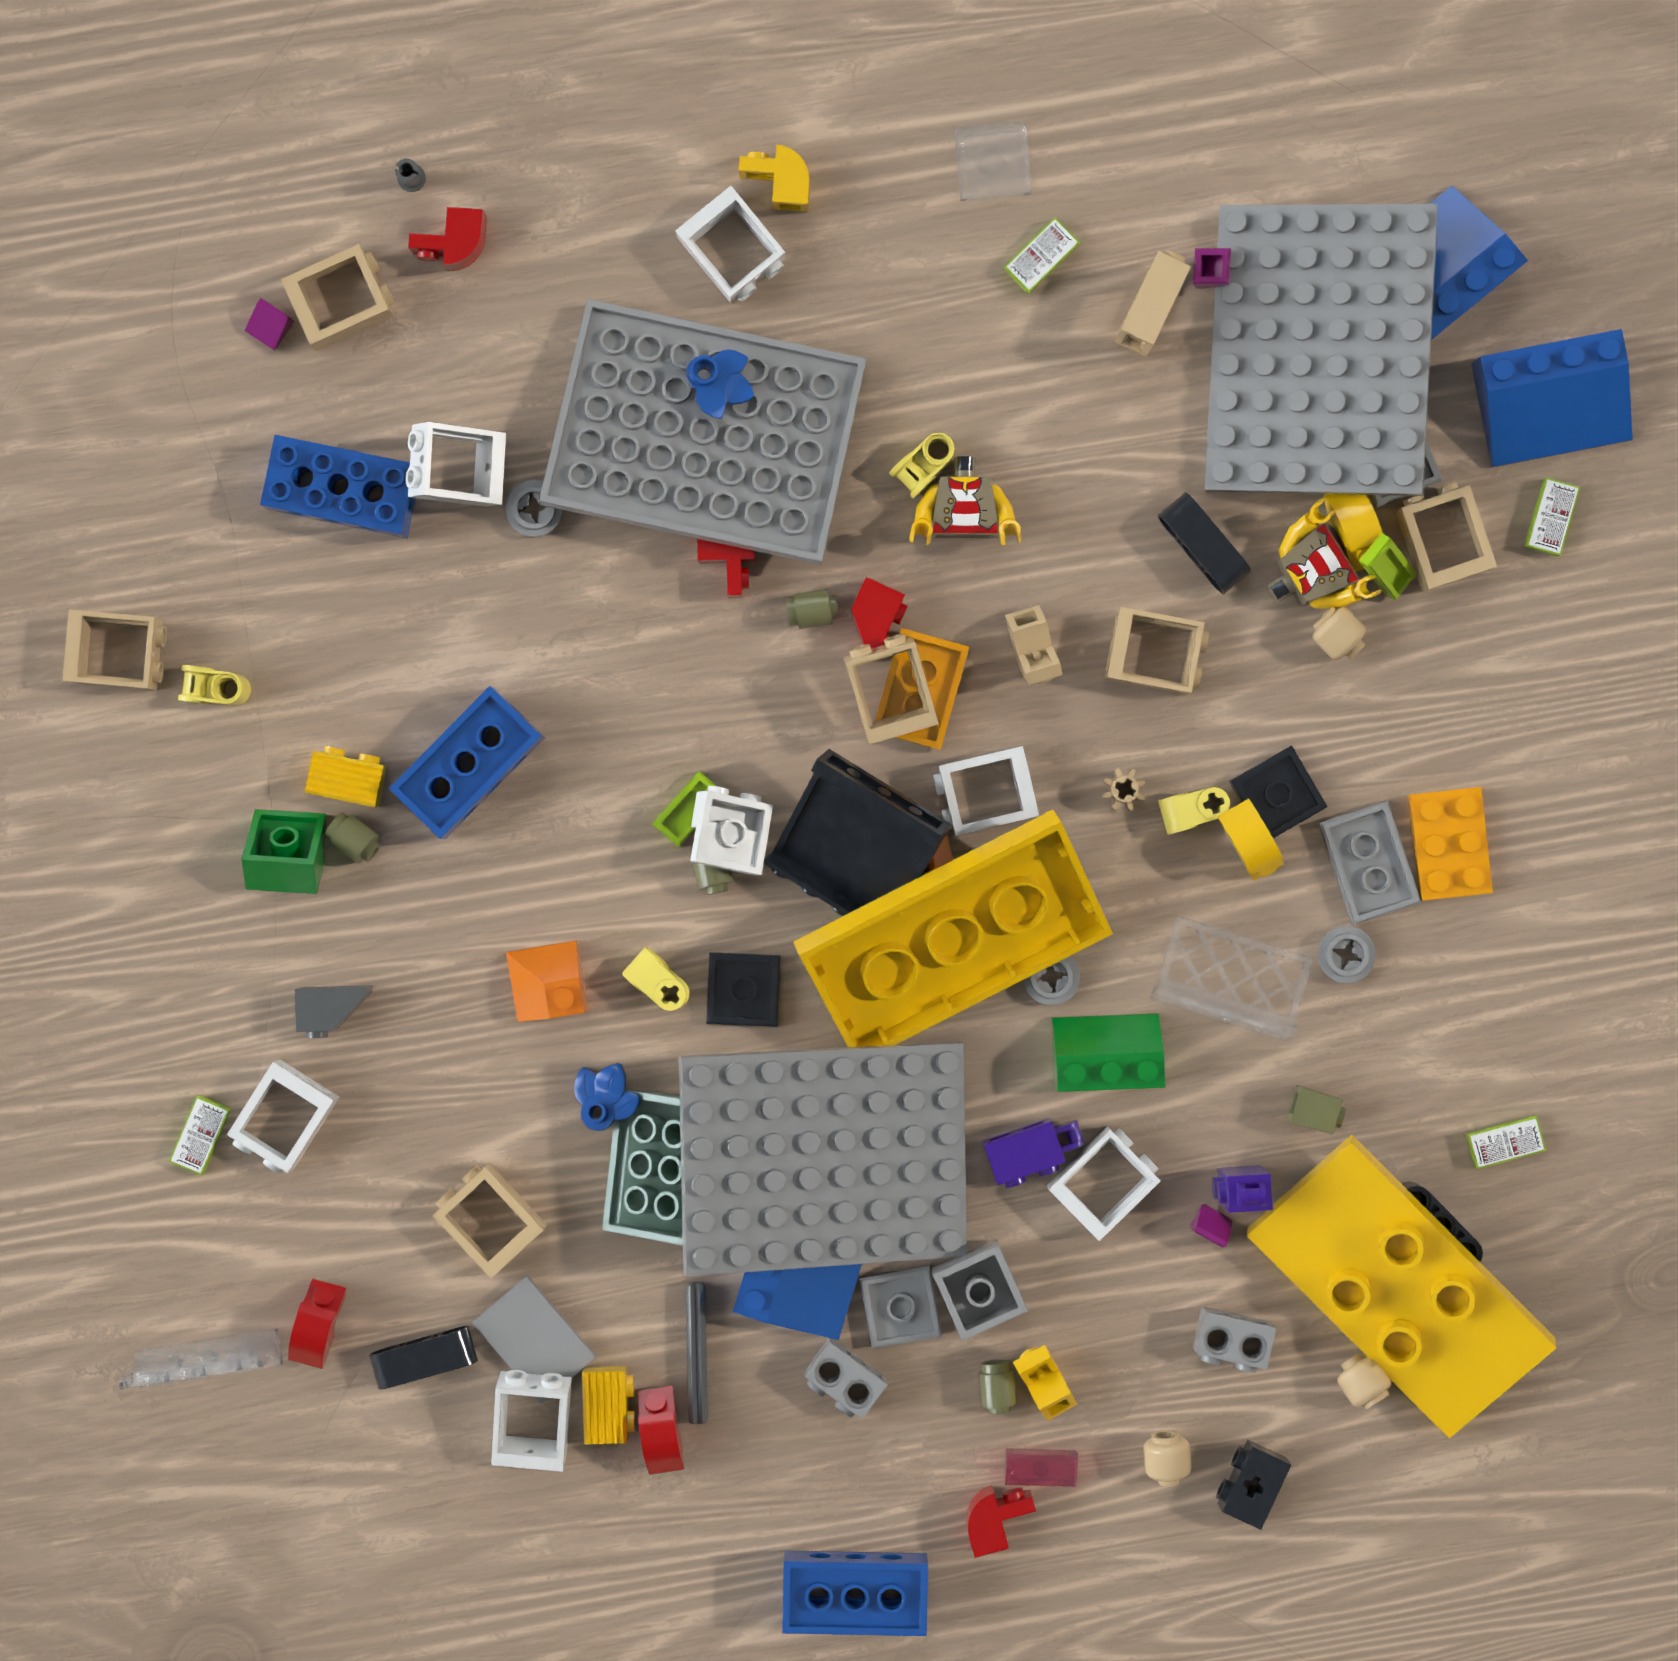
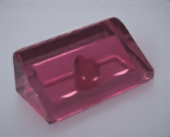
(1041, 1467)

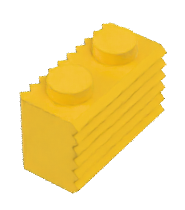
(346, 778)
(606, 1404)

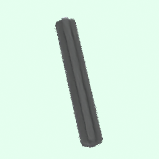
(696, 1353)

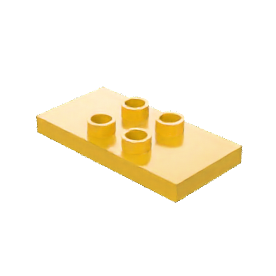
(955, 935)
(1401, 1287)

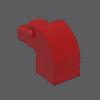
(461, 243)
(733, 557)
(315, 1323)
(659, 1430)
(986, 1516)

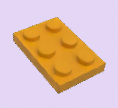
(943, 668)
(1450, 843)

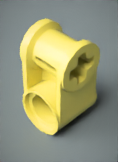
(922, 465)
(207, 686)
(1187, 809)
(651, 976)

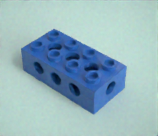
(330, 464)
(443, 759)
(863, 1615)

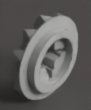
(523, 522)
(1360, 946)
(1065, 986)

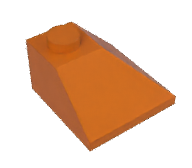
(547, 981)

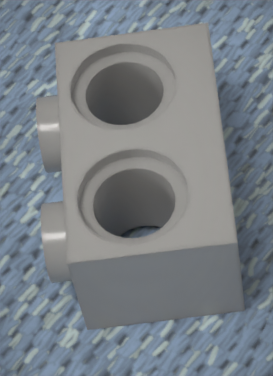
(1236, 1330)
(851, 1371)

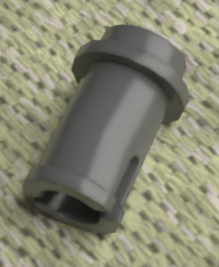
(415, 181)

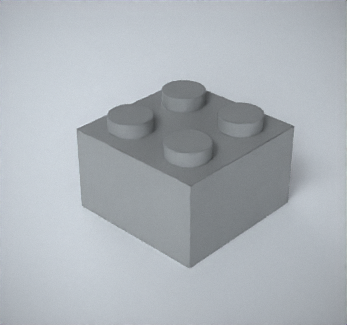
(979, 1290)

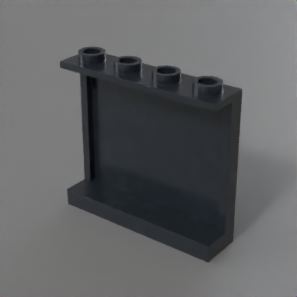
(854, 837)

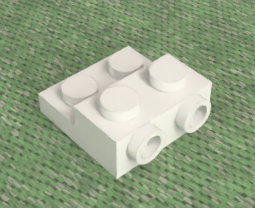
(730, 830)

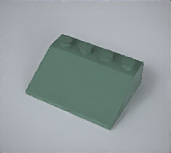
(646, 1171)

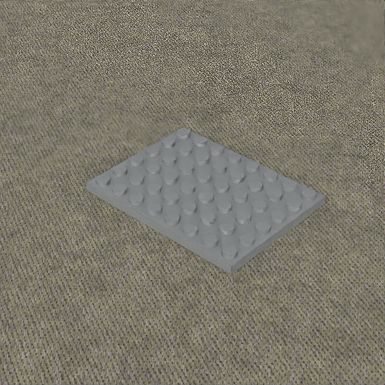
(1322, 349)
(649, 457)
(822, 1157)

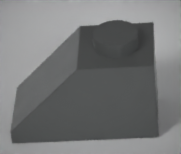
(326, 1007)

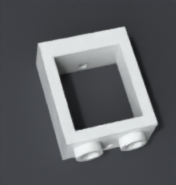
(711, 216)
(488, 464)
(1022, 783)
(299, 1084)
(1144, 1165)
(524, 1451)

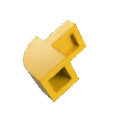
(787, 171)
(1354, 524)
(1251, 840)
(1045, 1382)

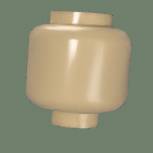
(1339, 633)
(1363, 1382)
(1167, 1457)

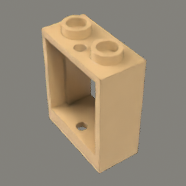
(1153, 302)
(321, 337)
(1415, 546)
(1119, 641)
(78, 649)
(901, 723)
(472, 1179)

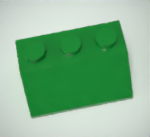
(1108, 1052)

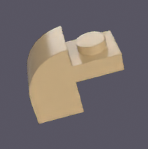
(1033, 645)

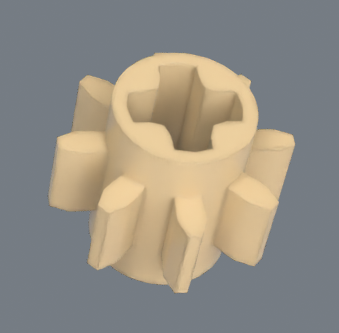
(1133, 785)

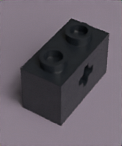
(1254, 1503)

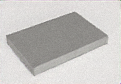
(1369, 862)
(533, 1333)

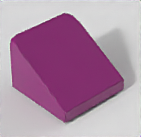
(1211, 267)
(268, 324)
(1212, 1225)

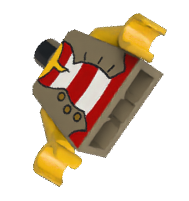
(964, 507)
(1316, 566)

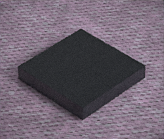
(1280, 791)
(743, 989)

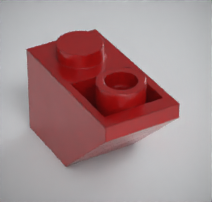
(876, 610)

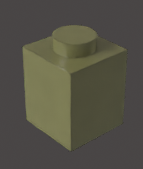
(1316, 1110)

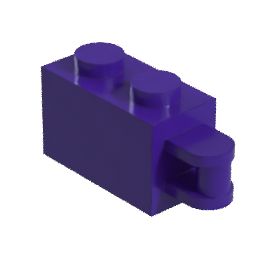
(1030, 1151)
(1243, 1188)

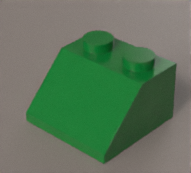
(284, 851)

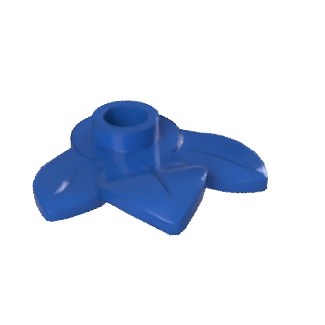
(723, 385)
(606, 1091)

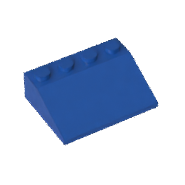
(1470, 258)
(1554, 397)
(800, 1298)

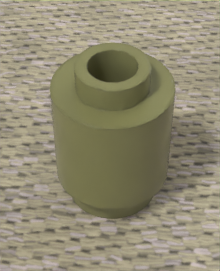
(811, 609)
(353, 838)
(712, 878)
(997, 1386)

